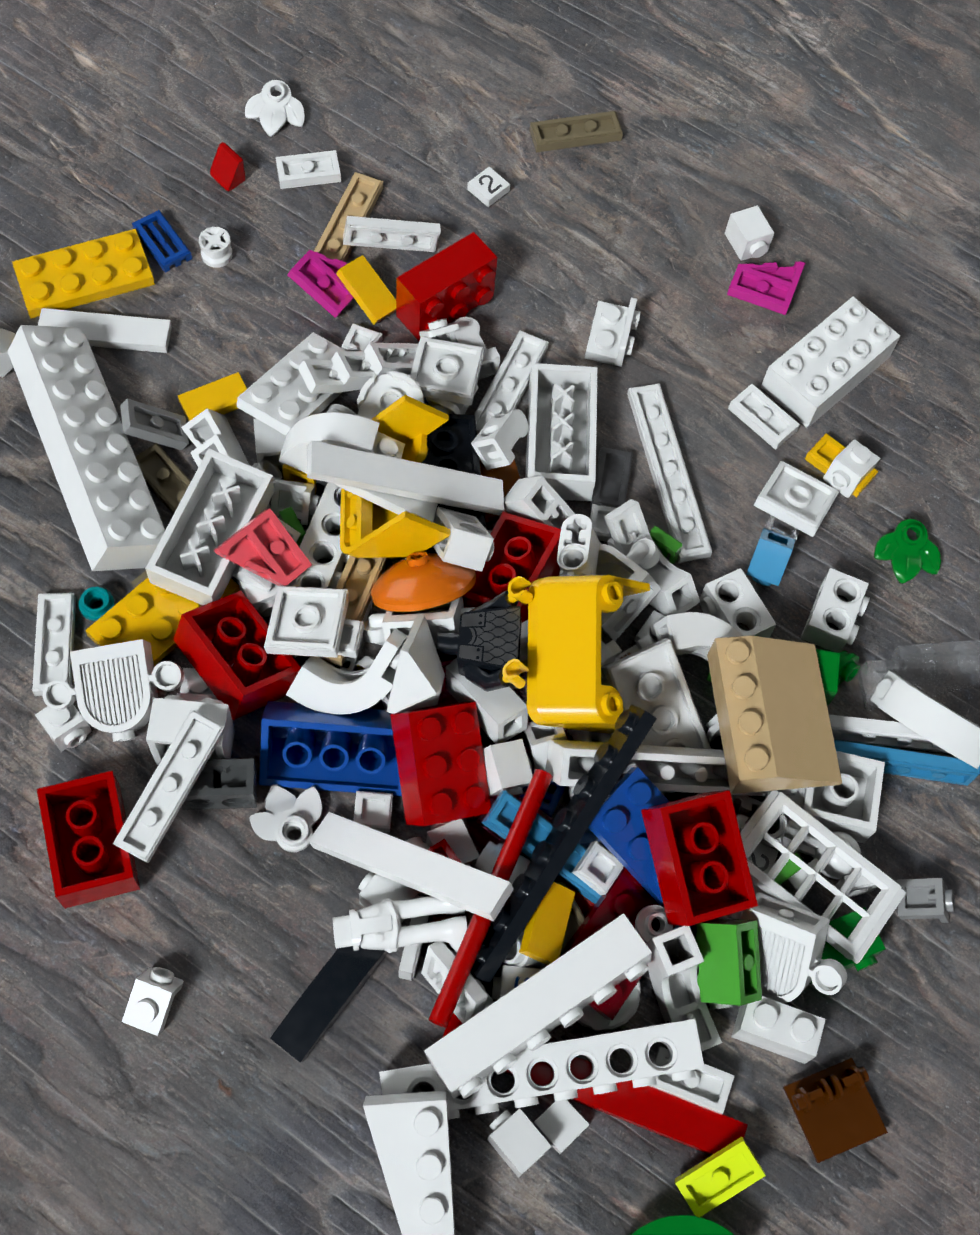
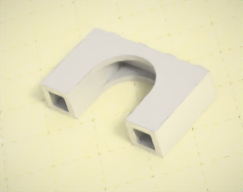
(502, 711)

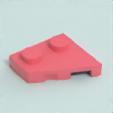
(265, 550)

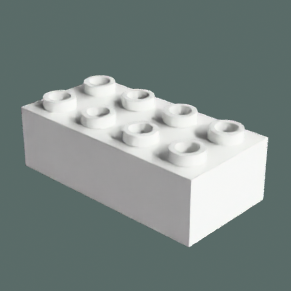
(829, 361)
(563, 428)
(214, 507)

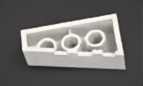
(415, 1158)

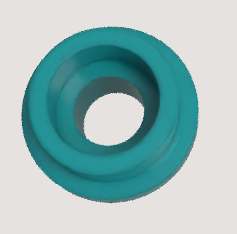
(94, 595)

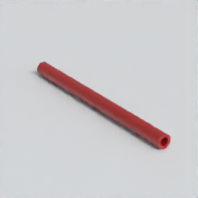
(479, 925)

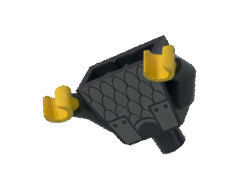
(491, 640)

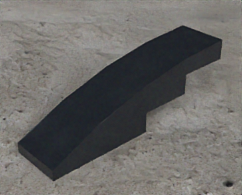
(325, 999)

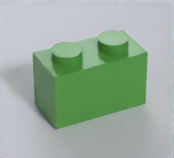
(730, 961)

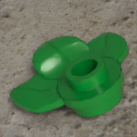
(908, 555)

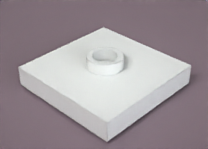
(447, 369)
(796, 498)
(307, 621)

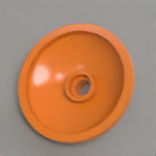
(421, 583)

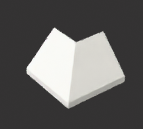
(418, 671)

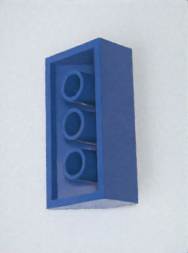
(328, 750)

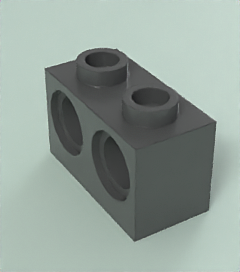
(224, 785)

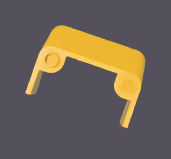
(373, 530)
(566, 651)

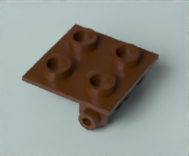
(835, 1109)

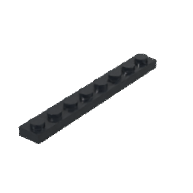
(567, 831)

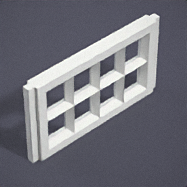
(872, 919)

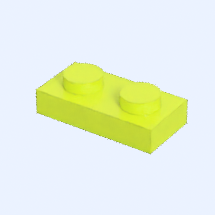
(719, 1177)

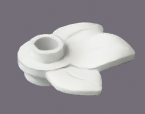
(275, 110)
(287, 813)

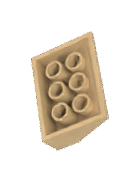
(772, 715)

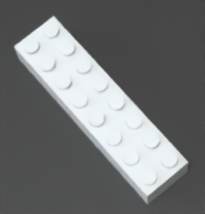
(87, 447)

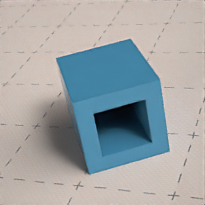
(770, 558)

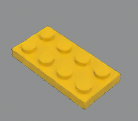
(83, 273)
(146, 615)

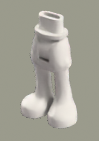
(381, 928)

